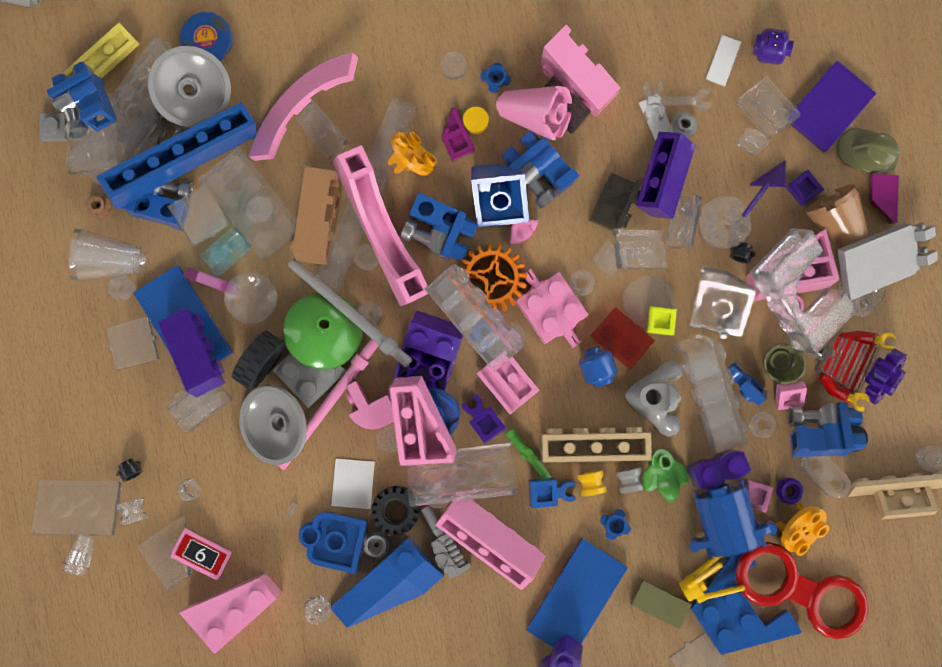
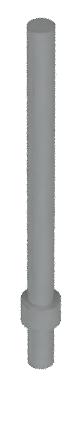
(386, 344)

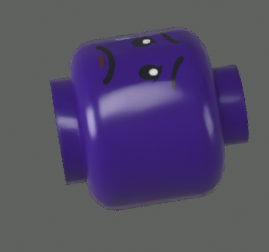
(773, 46)

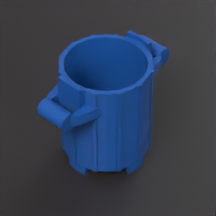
(729, 522)

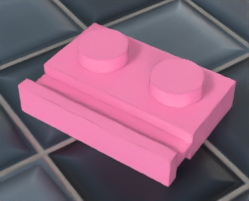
(509, 384)

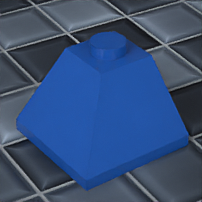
(499, 195)

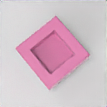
(790, 395)

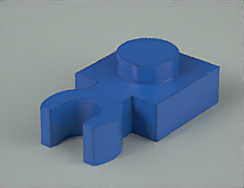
(750, 389)
(545, 492)

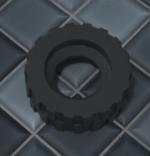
(258, 360)

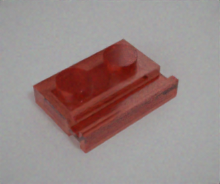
(622, 338)

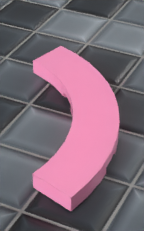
(324, 76)

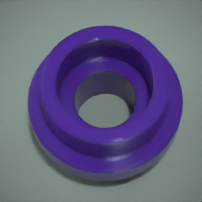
(797, 491)

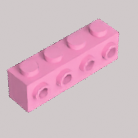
(491, 541)

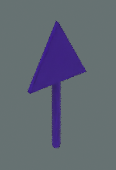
(774, 178)

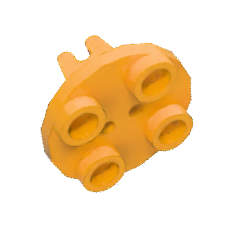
(410, 154)
(803, 529)

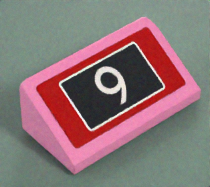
(200, 553)

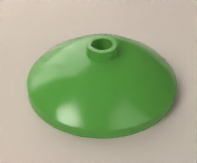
(319, 346)

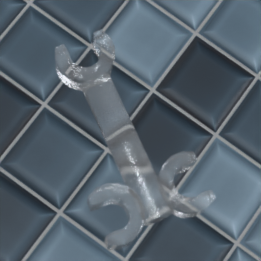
(656, 102)

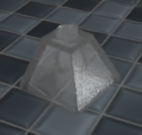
(721, 302)

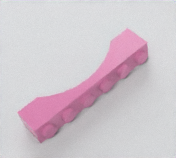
(366, 200)

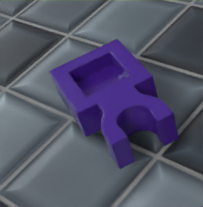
(485, 422)

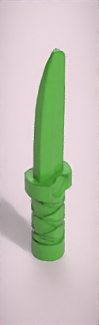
(527, 453)

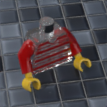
(846, 363)

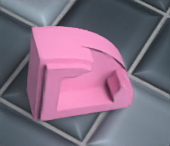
(522, 231)
(759, 494)

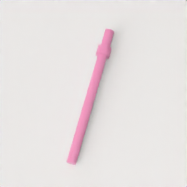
(359, 363)

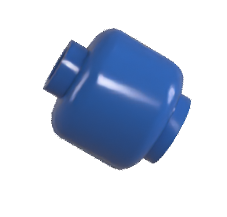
(598, 366)

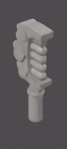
(444, 547)

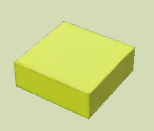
(661, 320)

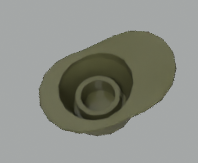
(869, 151)

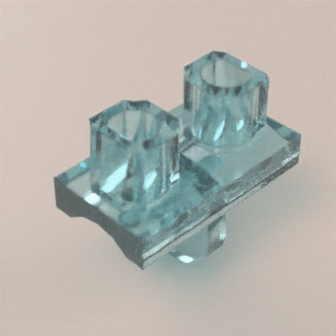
(226, 251)

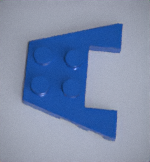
(731, 618)

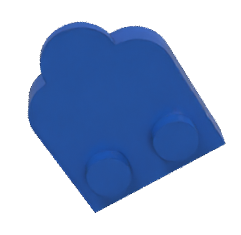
(334, 541)

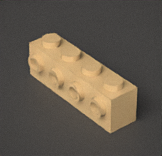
(601, 446)

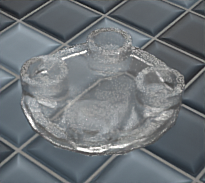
(250, 297)

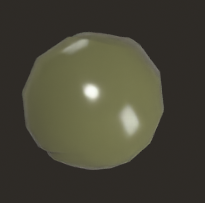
(784, 363)

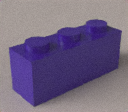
(665, 175)
(192, 352)

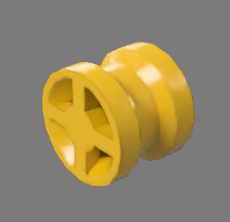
(591, 483)

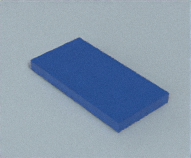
(173, 293)
(577, 595)

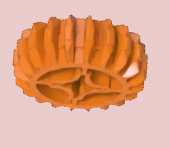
(503, 280)

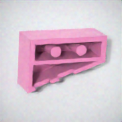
(577, 72)
(817, 276)
(418, 424)
(228, 612)

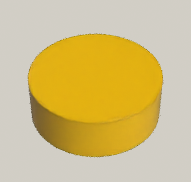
(475, 120)

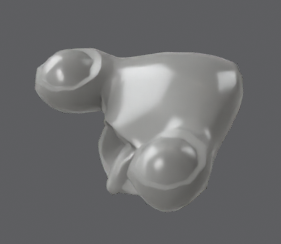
(655, 397)

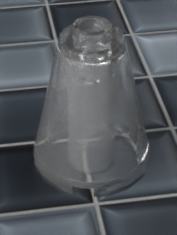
(103, 257)

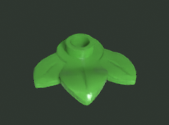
(665, 477)

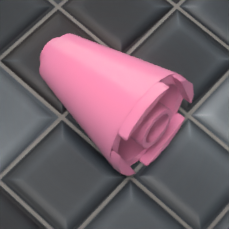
(537, 109)

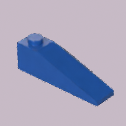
(393, 581)

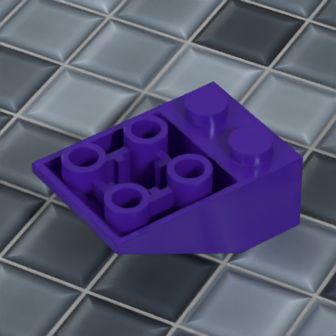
(433, 350)

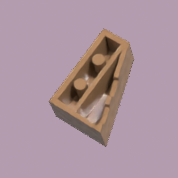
(316, 216)

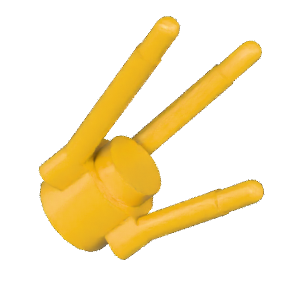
(694, 585)

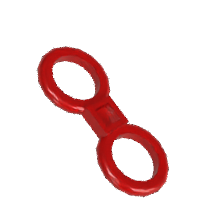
(803, 591)

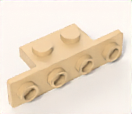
(901, 496)

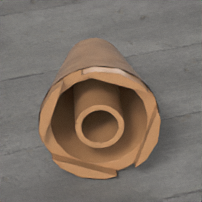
(840, 216)

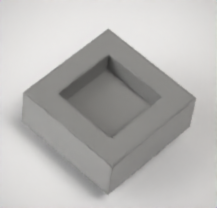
(52, 127)

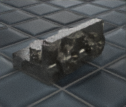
(615, 202)

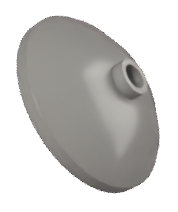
(192, 68)
(273, 425)

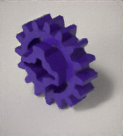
(885, 376)

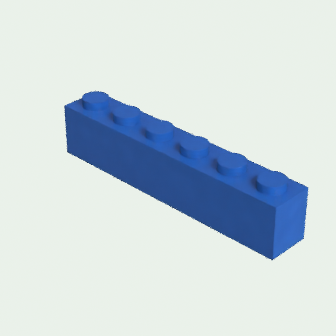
(177, 155)

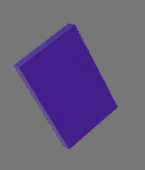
(831, 106)

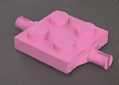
(552, 308)

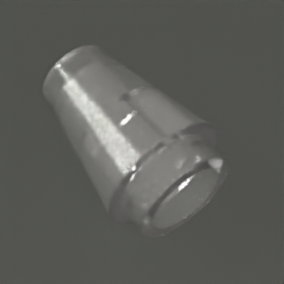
(79, 556)

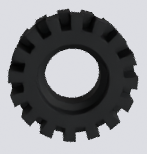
(383, 521)

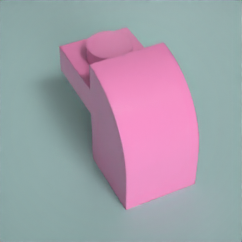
(369, 415)

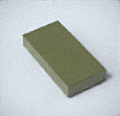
(661, 604)

